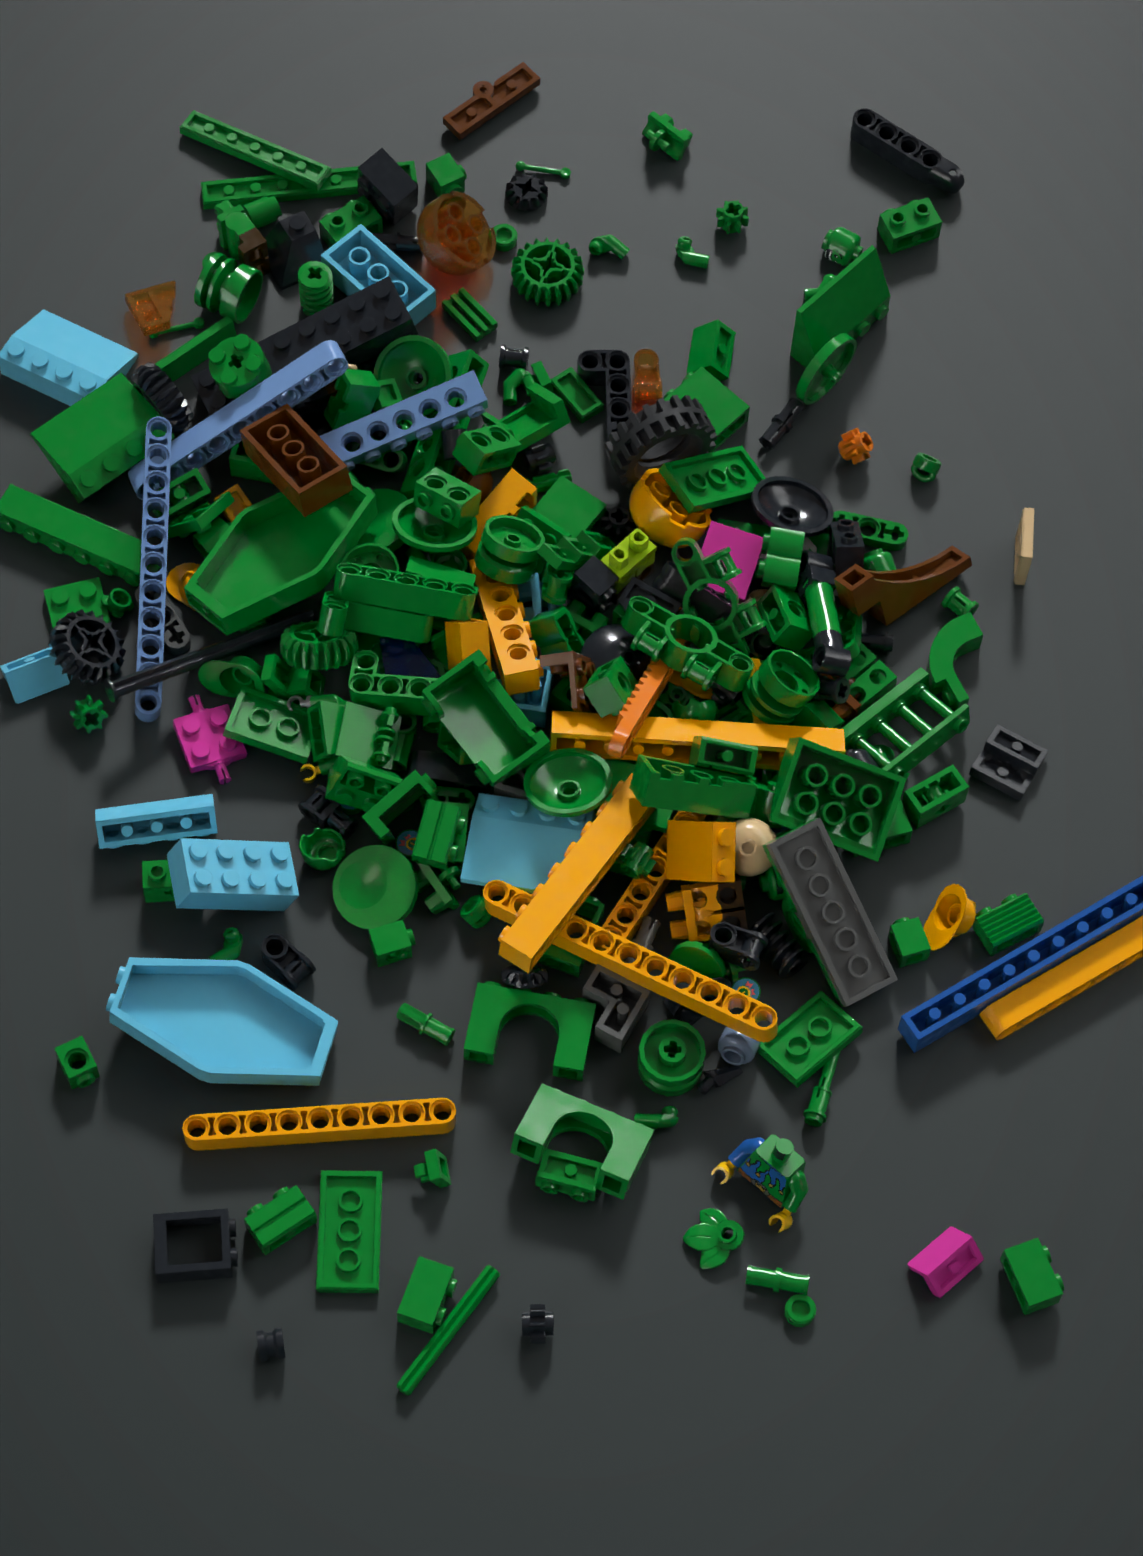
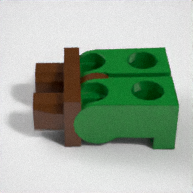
(866, 684)

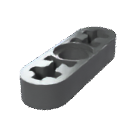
(175, 623)

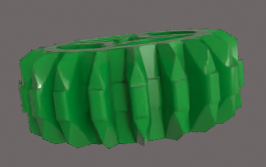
(554, 268)
(308, 649)

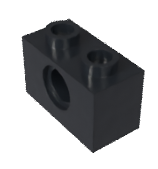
(593, 586)

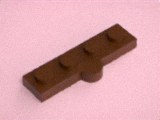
(491, 100)

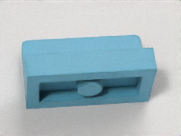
(33, 675)

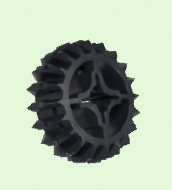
(162, 395)
(77, 632)

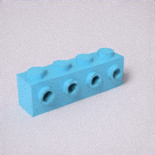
(156, 821)

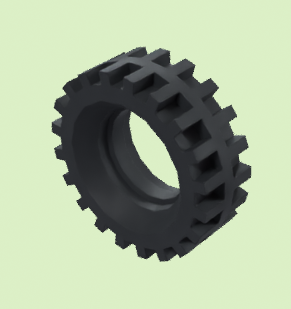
(658, 436)

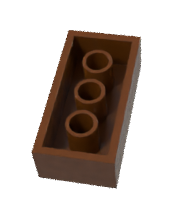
(296, 460)

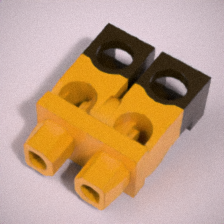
(705, 906)

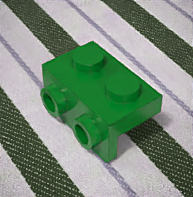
(568, 1175)

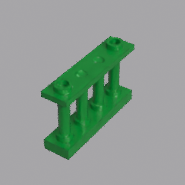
(896, 704)

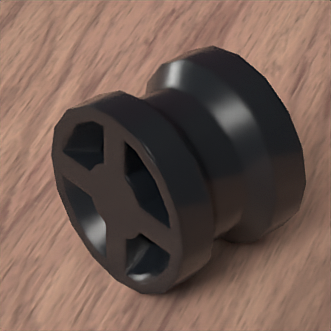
(270, 1344)

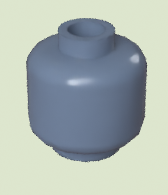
(737, 1047)

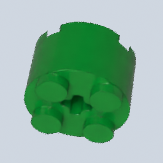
(238, 365)

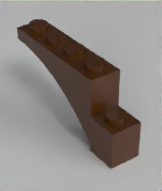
(895, 592)

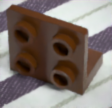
(578, 670)

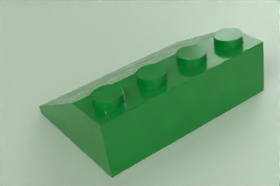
(843, 305)
(98, 437)
(846, 793)

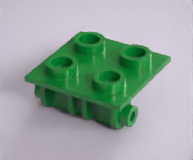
(369, 735)

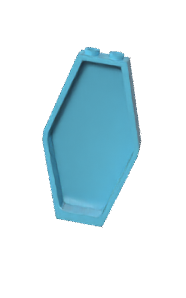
(222, 1021)

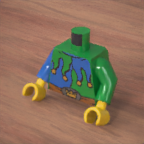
(772, 1169)

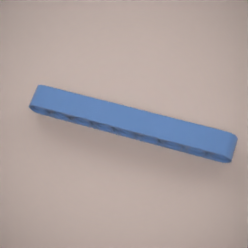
(221, 429)

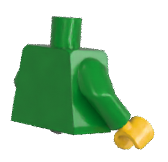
(324, 723)

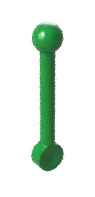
(564, 172)
(198, 323)

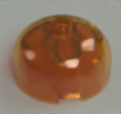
(455, 234)

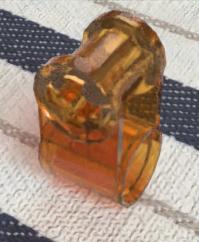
(646, 381)

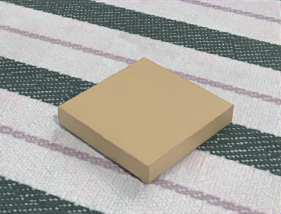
(1024, 546)

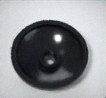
(792, 505)
(611, 642)

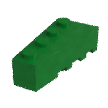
(692, 788)

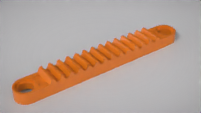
(640, 705)

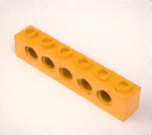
(508, 633)

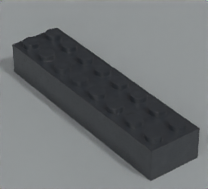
(358, 323)

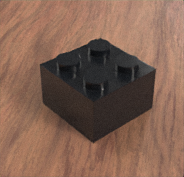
(387, 187)

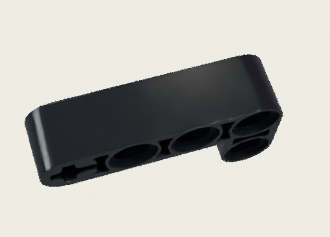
(613, 379)

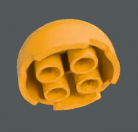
(661, 513)

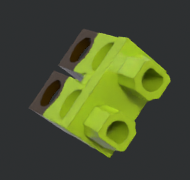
(631, 559)

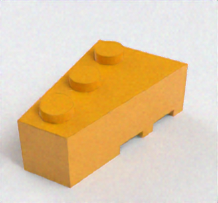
(505, 499)

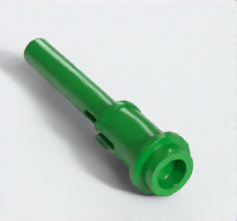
(821, 1095)

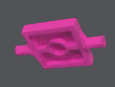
(203, 739)

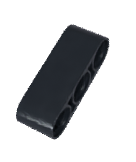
(446, 771)

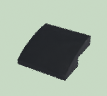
(1008, 762)

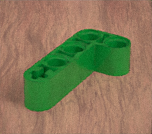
(372, 619)
(380, 690)

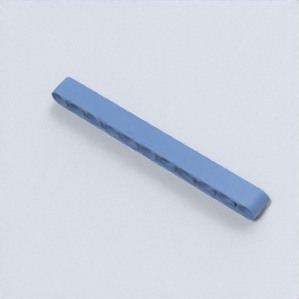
(153, 555)

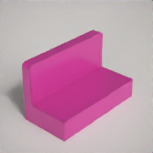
(946, 1260)

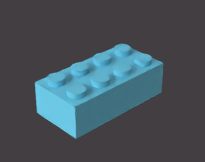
(363, 260)
(232, 875)

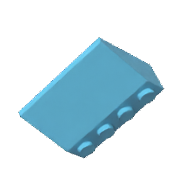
(62, 358)
(516, 842)

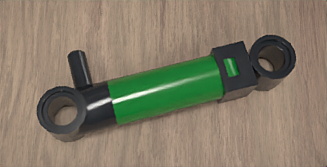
(817, 588)

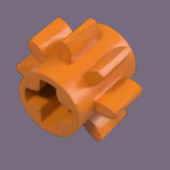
(855, 446)

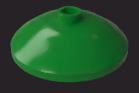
(408, 359)
(428, 532)
(568, 782)

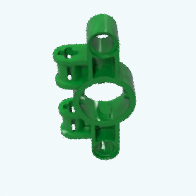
(698, 573)
(656, 635)

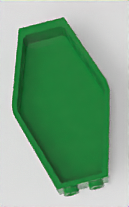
(277, 557)

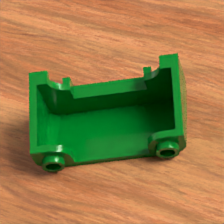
(484, 720)

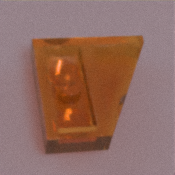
(153, 307)

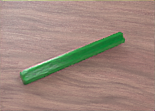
(448, 1330)

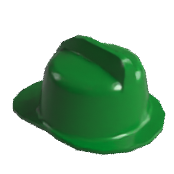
(228, 677)

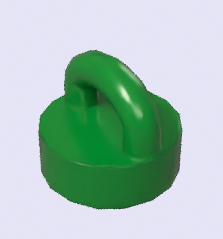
(927, 464)
(475, 912)

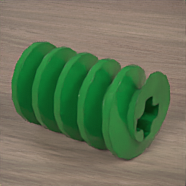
(315, 287)

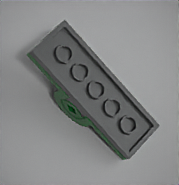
(828, 913)

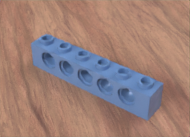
(412, 409)

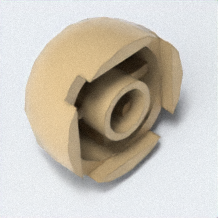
(749, 852)

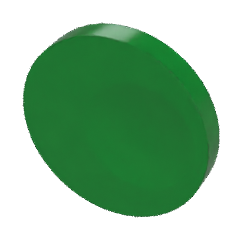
(826, 368)
(381, 528)
(375, 887)

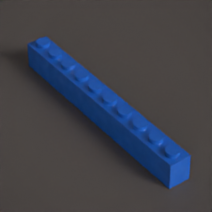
(976, 992)

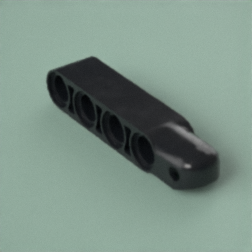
(905, 151)
(710, 606)

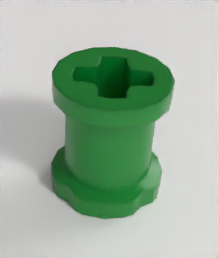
(959, 603)

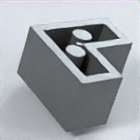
(621, 1005)

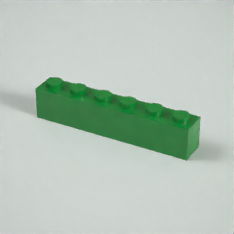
(72, 534)

